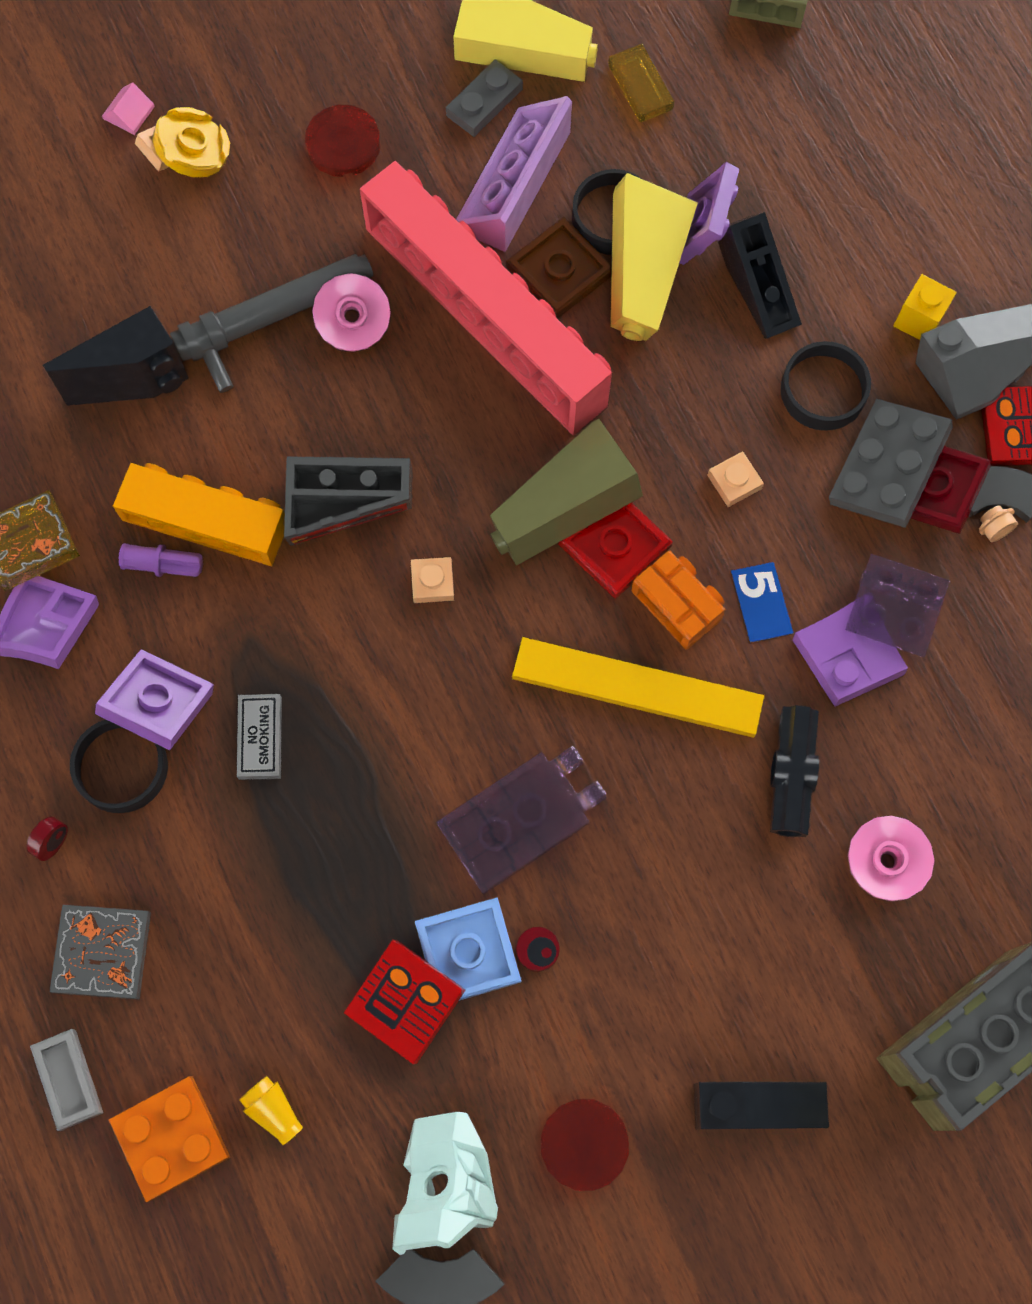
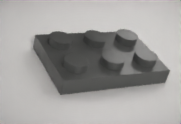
(891, 462)

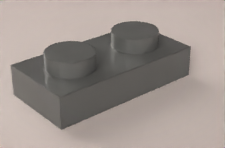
(484, 98)

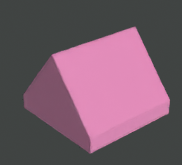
(129, 109)

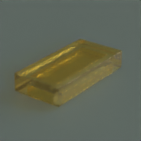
(641, 82)

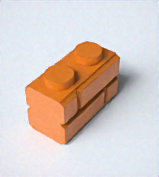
(679, 598)

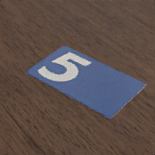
(762, 602)

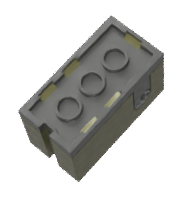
(969, 1045)

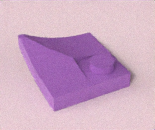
(44, 620)
(847, 661)

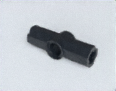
(794, 771)

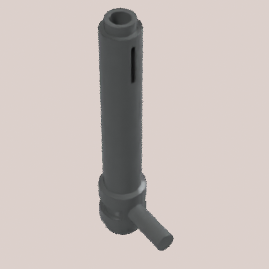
(216, 330)

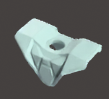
(453, 1148)

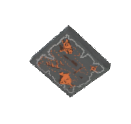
(100, 952)

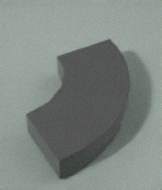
(1006, 489)
(430, 1281)

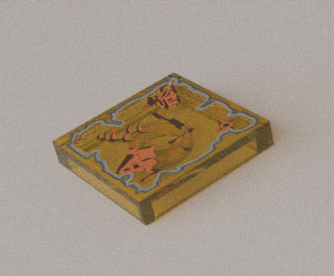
(33, 540)

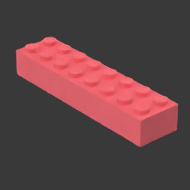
(486, 297)

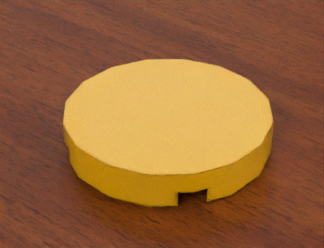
(191, 142)

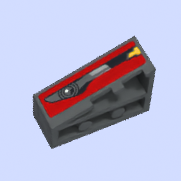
(342, 493)

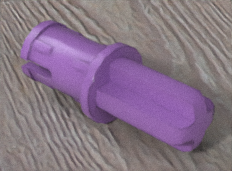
(160, 560)

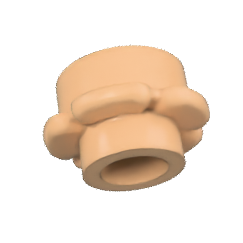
(997, 523)

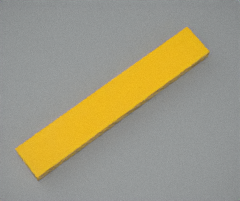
(638, 687)

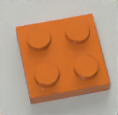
(169, 1138)

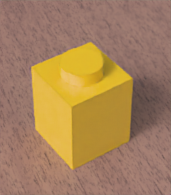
(924, 307)

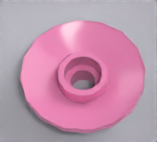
(345, 294)
(907, 846)

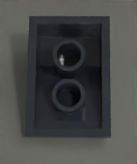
(120, 364)

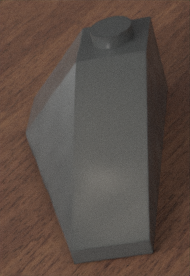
(976, 357)

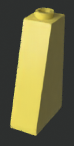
(524, 38)
(646, 252)

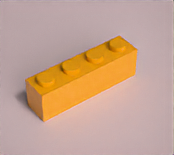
(201, 513)

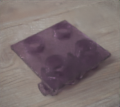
(897, 605)

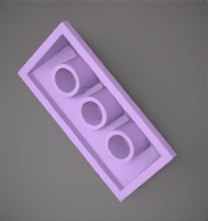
(517, 171)

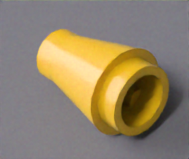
(271, 1110)

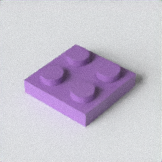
(710, 218)
(154, 699)

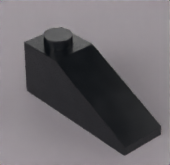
(759, 274)
(760, 1105)

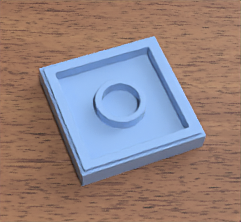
(470, 947)

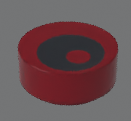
(46, 838)
(537, 949)

